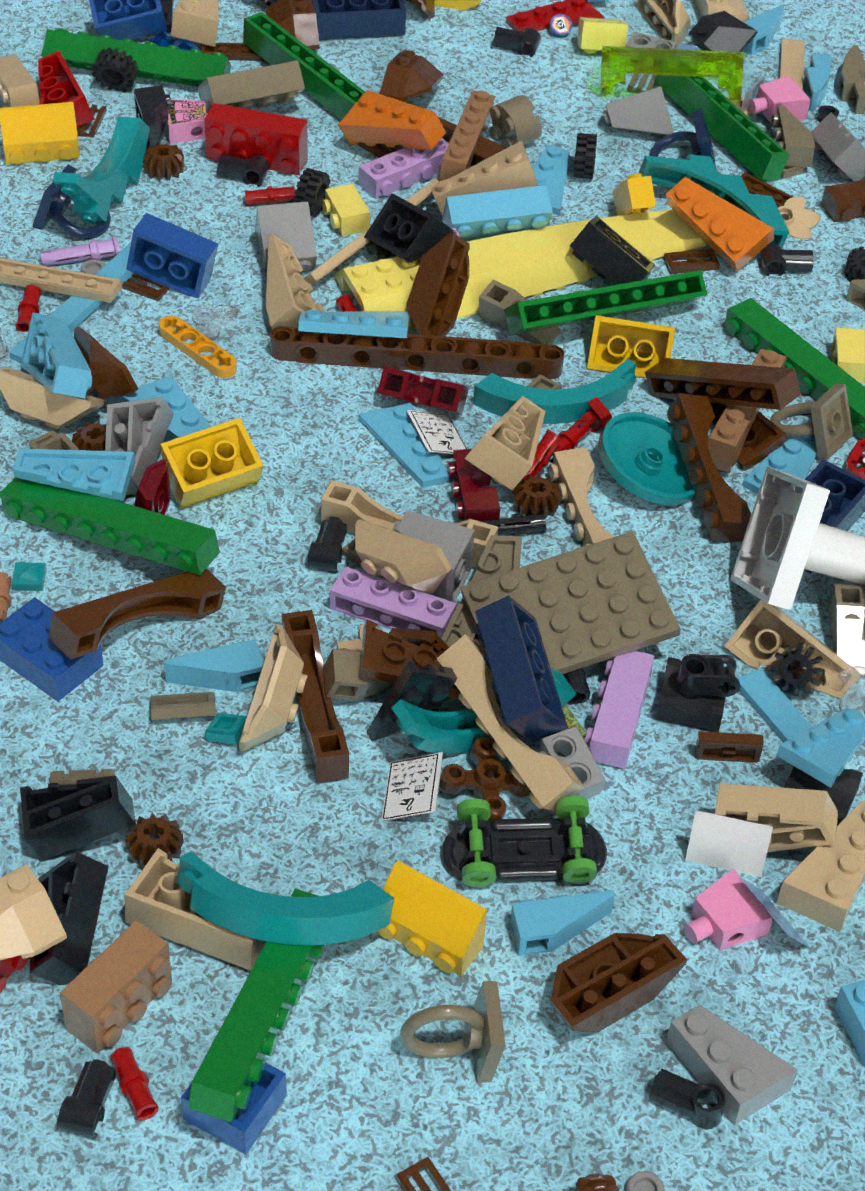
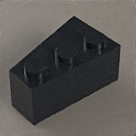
(74, 815)
(76, 895)

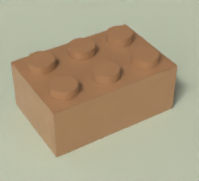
(117, 987)

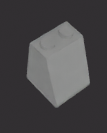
(291, 224)
(454, 541)

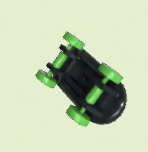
(524, 849)

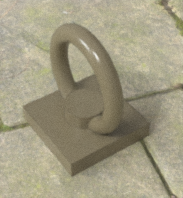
(829, 422)
(481, 1032)

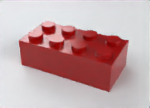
(253, 132)

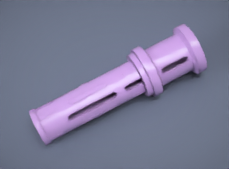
(94, 250)

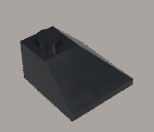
(721, 33)
(152, 108)

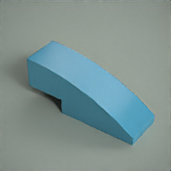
(817, 79)

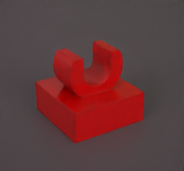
(598, 416)

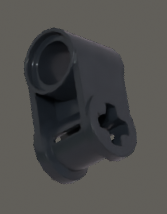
(706, 674)

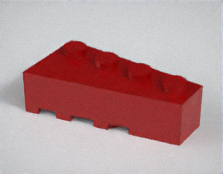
(60, 86)

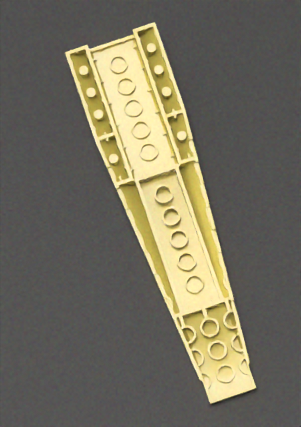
(522, 260)

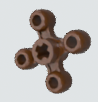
(485, 780)

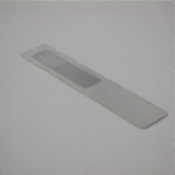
(752, 93)

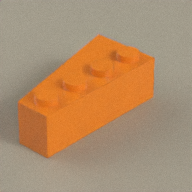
(391, 123)
(724, 227)

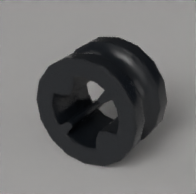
(825, 110)

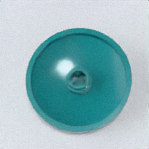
(645, 458)

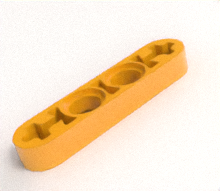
(200, 345)

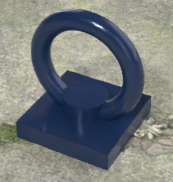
(700, 141)
(55, 204)

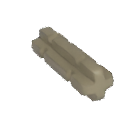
(74, 775)

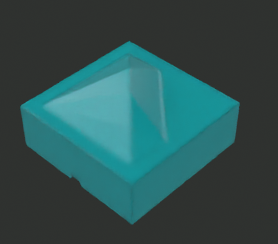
(28, 576)
(225, 728)

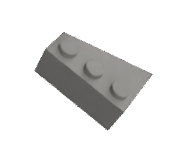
(840, 147)
(138, 429)
(731, 1060)

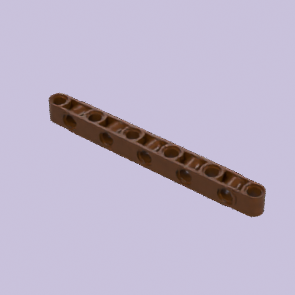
(419, 353)

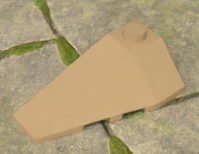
(286, 289)
(769, 630)
(26, 916)

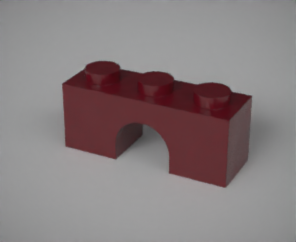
(423, 390)
(474, 501)

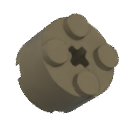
(515, 121)

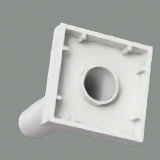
(788, 537)

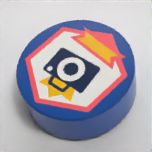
(560, 25)

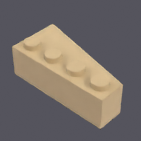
(16, 83)
(830, 876)

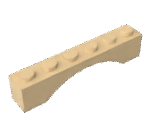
(574, 475)
(352, 504)
(543, 774)

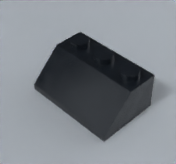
(406, 229)
(610, 253)

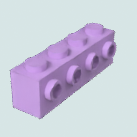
(400, 169)
(389, 603)
(620, 708)

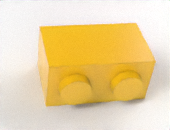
(634, 195)

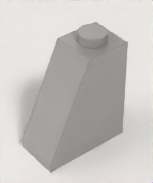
(640, 113)

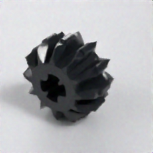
(790, 676)

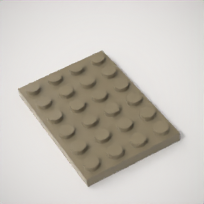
(586, 602)

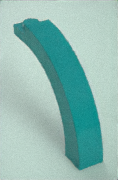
(561, 405)
(457, 729)
(284, 918)

